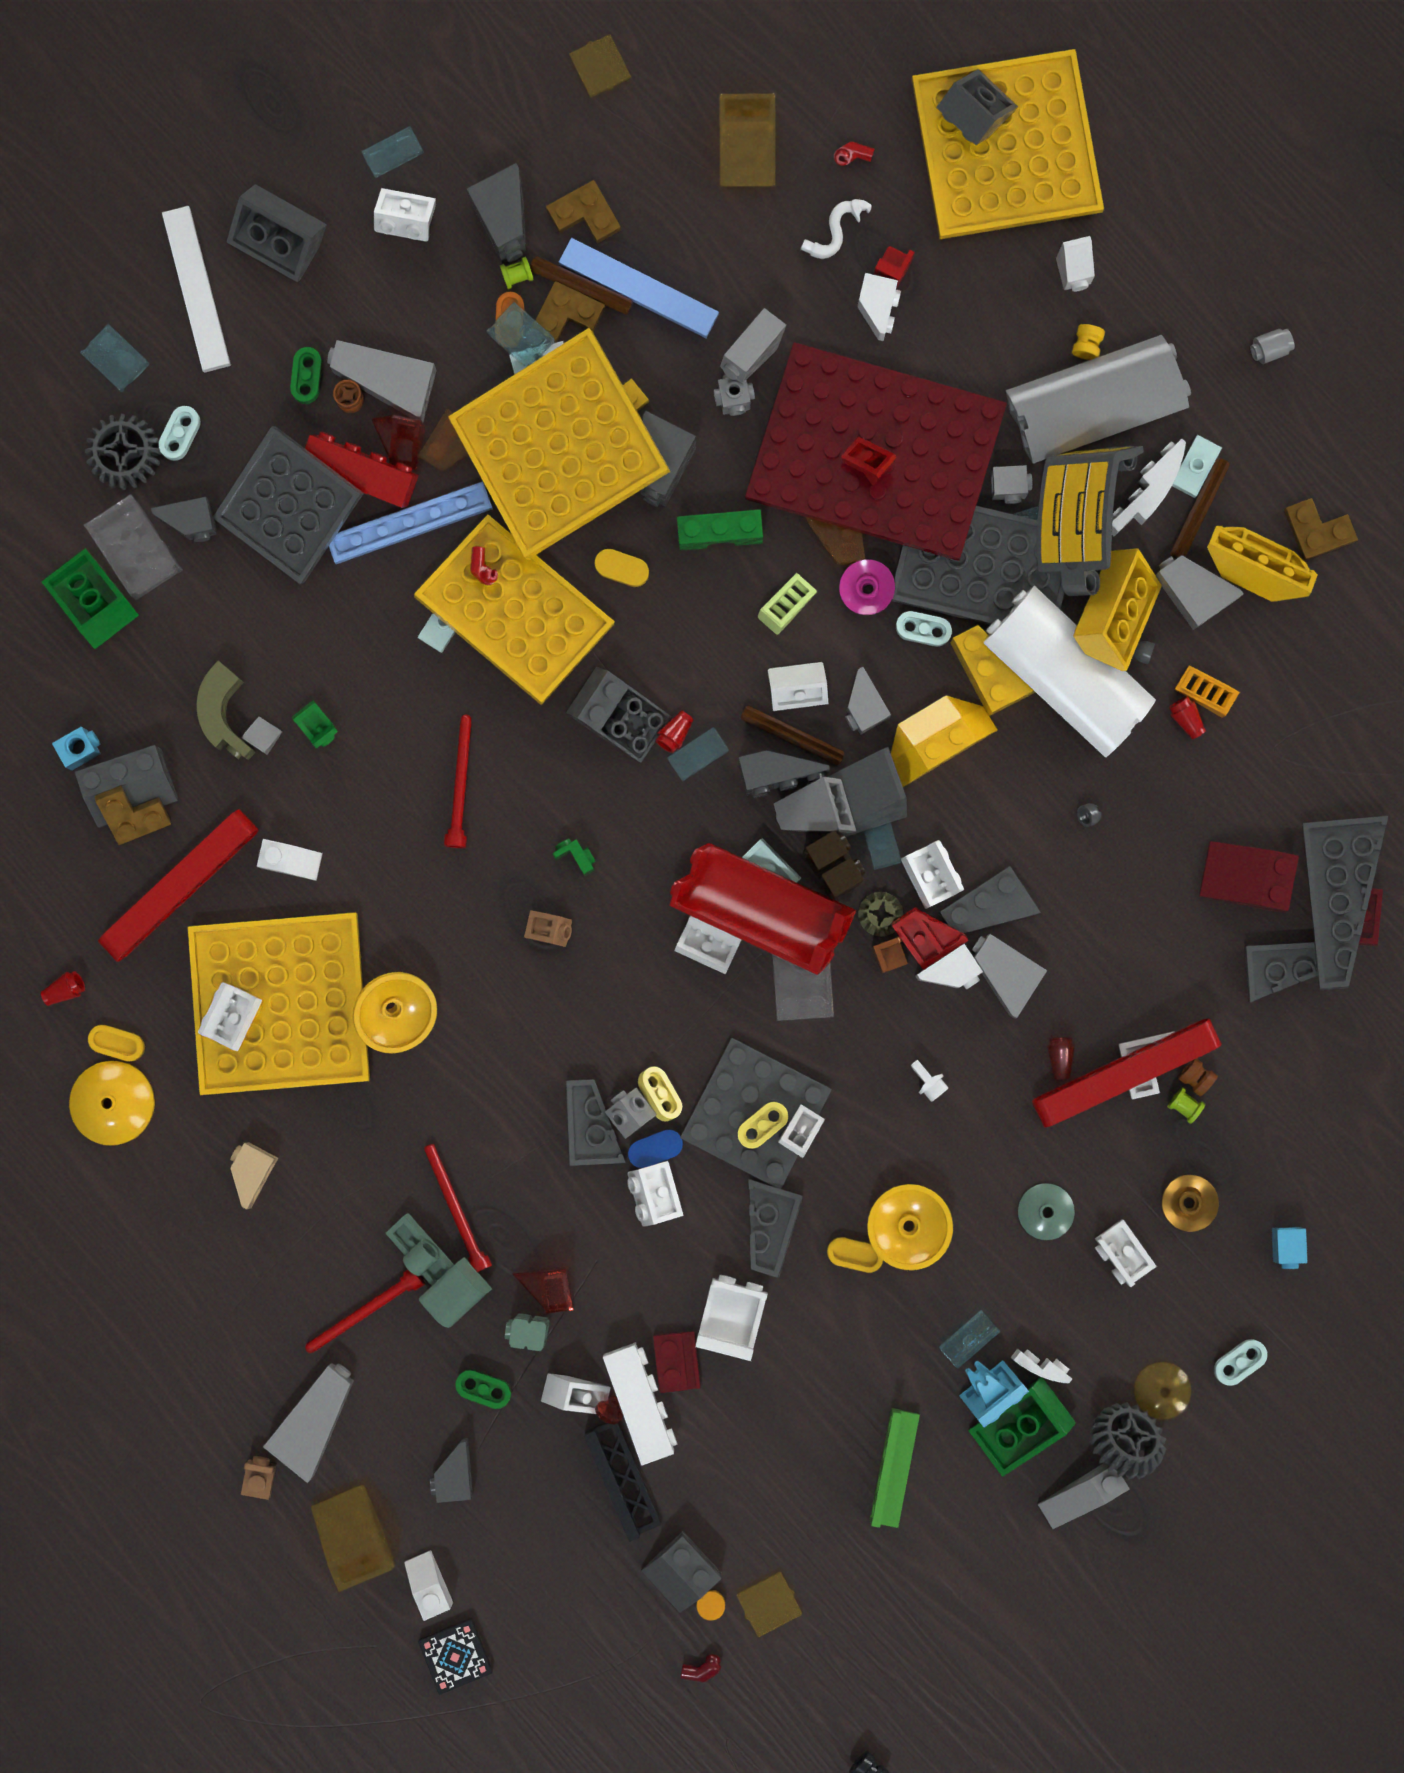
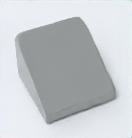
(262, 735)

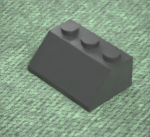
(275, 232)
(140, 774)

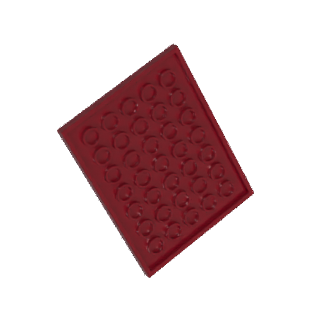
(933, 429)

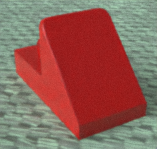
(868, 459)

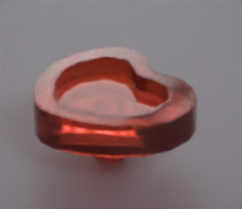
(609, 1410)

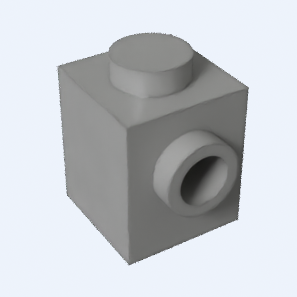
(1010, 483)

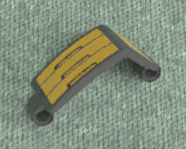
(1078, 514)

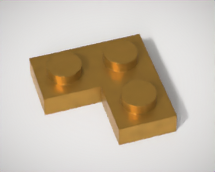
(587, 205)
(565, 305)
(1313, 536)
(128, 821)

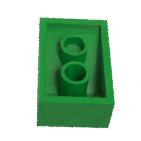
(90, 598)
(1024, 1428)

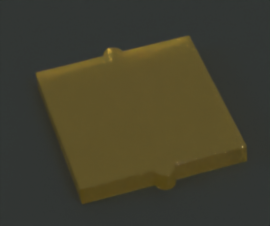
(600, 65)
(769, 1604)

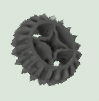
(122, 440)
(1121, 1447)

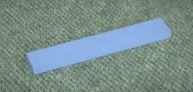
(639, 288)
(410, 522)

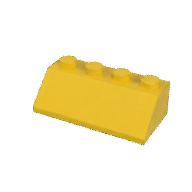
(1119, 610)

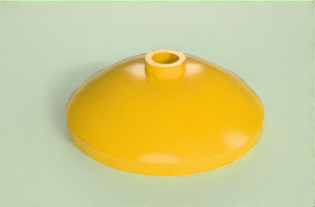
(405, 1023)
(130, 1097)
(924, 1242)

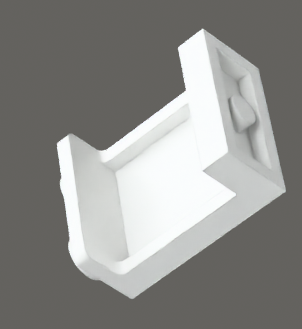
(731, 1317)

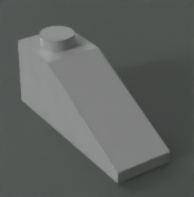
(1083, 1495)

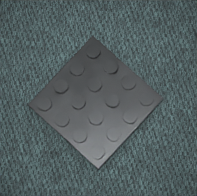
(287, 505)
(735, 1092)

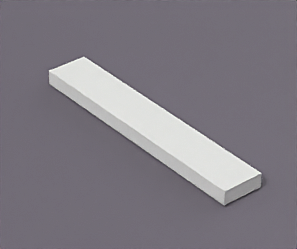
(196, 289)

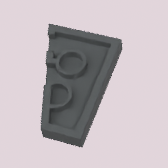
(991, 904)
(1278, 967)
(588, 1126)
(772, 1224)

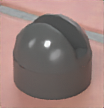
(1144, 651)
(1092, 810)

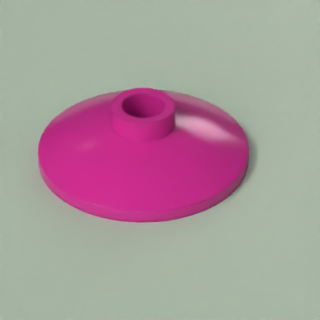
(862, 574)

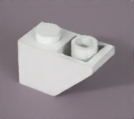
(875, 303)

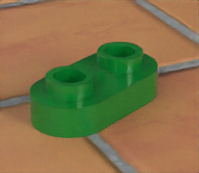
(306, 376)
(483, 1390)

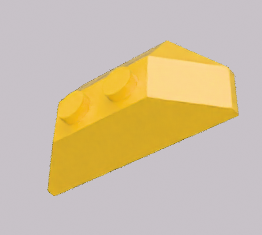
(1260, 564)
(937, 736)

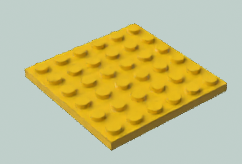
(1030, 168)
(559, 443)
(308, 989)

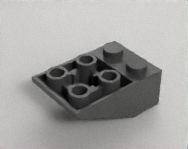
(618, 714)
(775, 770)

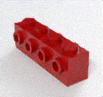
(366, 472)

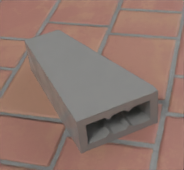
(389, 377)
(309, 1426)

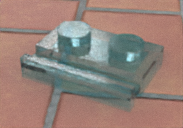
(520, 335)
(115, 358)

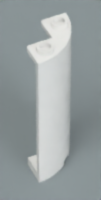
(1087, 693)

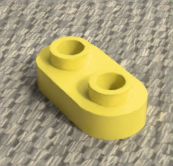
(660, 1093)
(762, 1124)

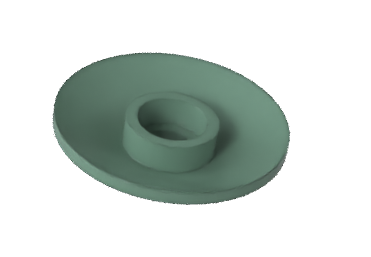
(1031, 1209)

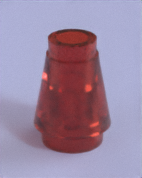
(1061, 1056)

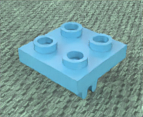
(992, 1391)

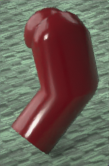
(704, 1672)

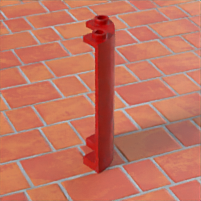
(762, 908)

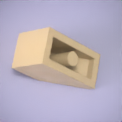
(250, 1171)

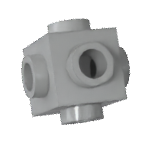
(730, 403)
(629, 1112)

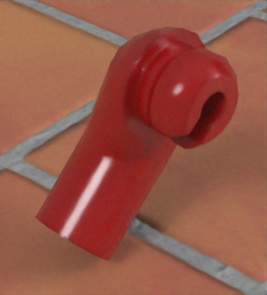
(852, 151)
(479, 569)

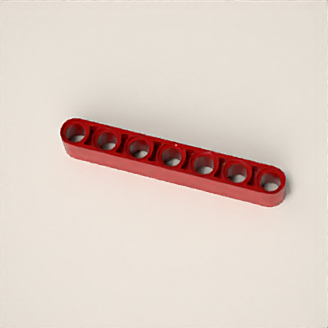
(178, 885)
(1126, 1072)

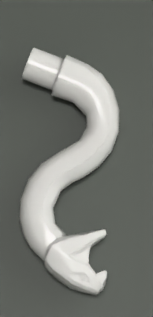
(826, 251)

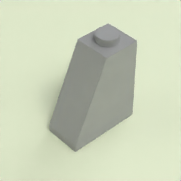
(753, 347)
(1195, 590)
(816, 808)
(1007, 973)

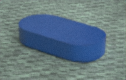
(655, 1148)

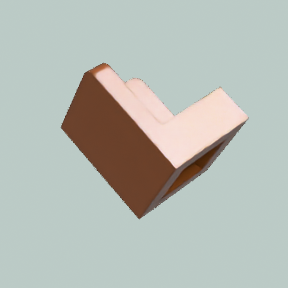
(889, 955)

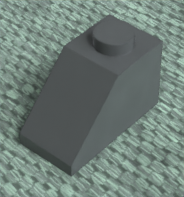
(189, 518)
(453, 1478)

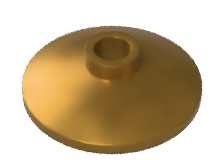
(1204, 1203)

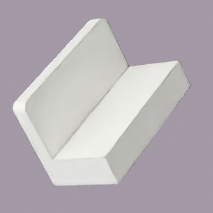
(798, 686)

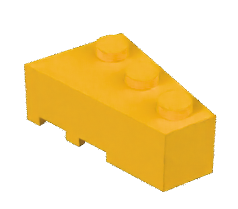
(990, 676)

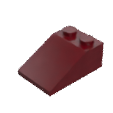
(1249, 876)

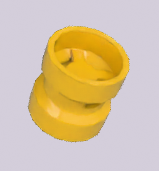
(1088, 341)

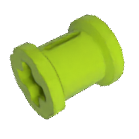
(516, 272)
(1186, 1105)

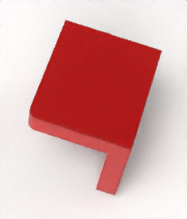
(894, 264)

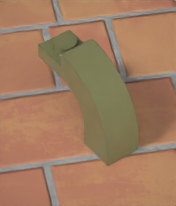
(211, 710)

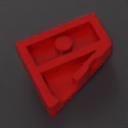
(927, 937)

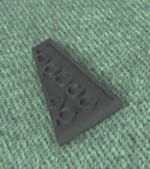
(1340, 880)

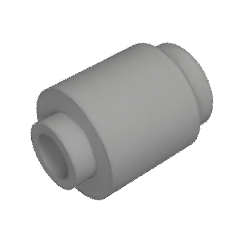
(1272, 345)

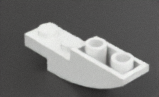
(1156, 481)

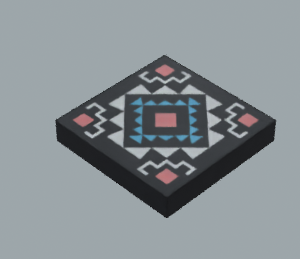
(455, 1656)

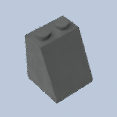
(501, 212)
(677, 450)
(873, 791)

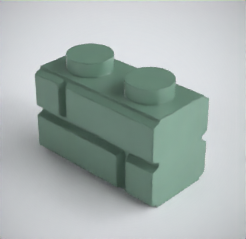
(527, 1332)

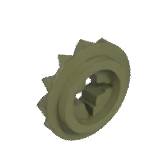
(873, 902)

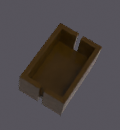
(828, 852)

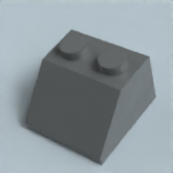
(976, 106)
(682, 1572)

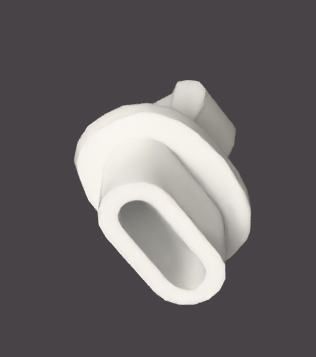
(933, 1086)

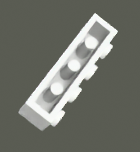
(638, 1403)

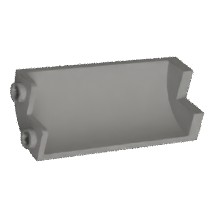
(1098, 398)

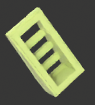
(770, 619)

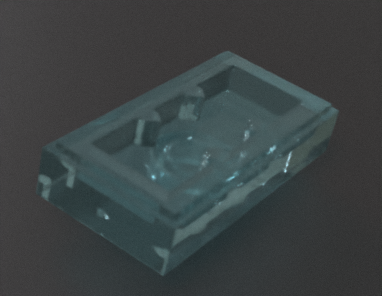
(392, 152)
(698, 754)
(882, 846)
(969, 1339)

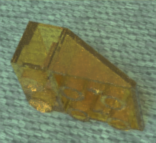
(747, 139)
(352, 1538)

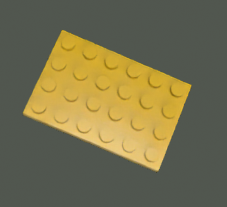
(525, 621)

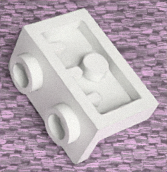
(403, 214)
(654, 1194)

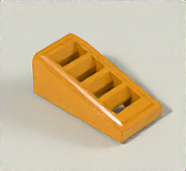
(1201, 699)

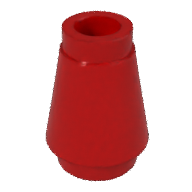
(1188, 717)
(674, 732)
(63, 989)

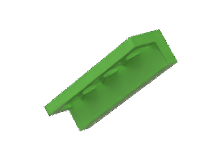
(894, 1468)

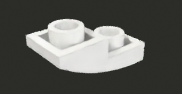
(1053, 1371)

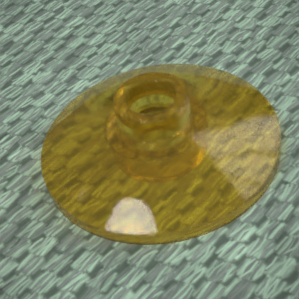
(1148, 1390)

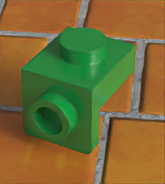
(315, 725)
(583, 857)

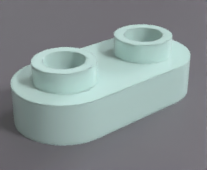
(177, 433)
(923, 628)
(1240, 1363)

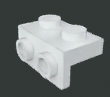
(932, 874)
(707, 945)
(229, 1016)
(1125, 1253)

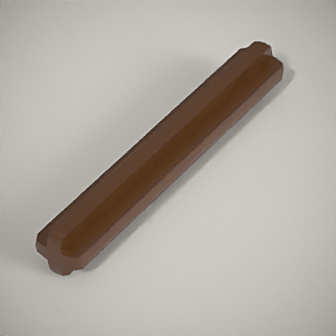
(578, 283)
(1200, 508)
(792, 735)

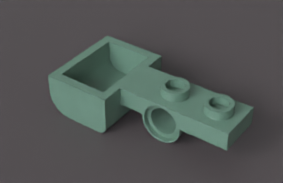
(452, 1287)

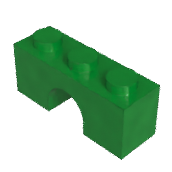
(726, 527)

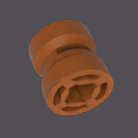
(347, 391)
(1197, 1077)

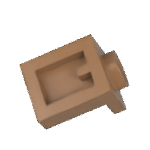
(548, 928)
(258, 1478)

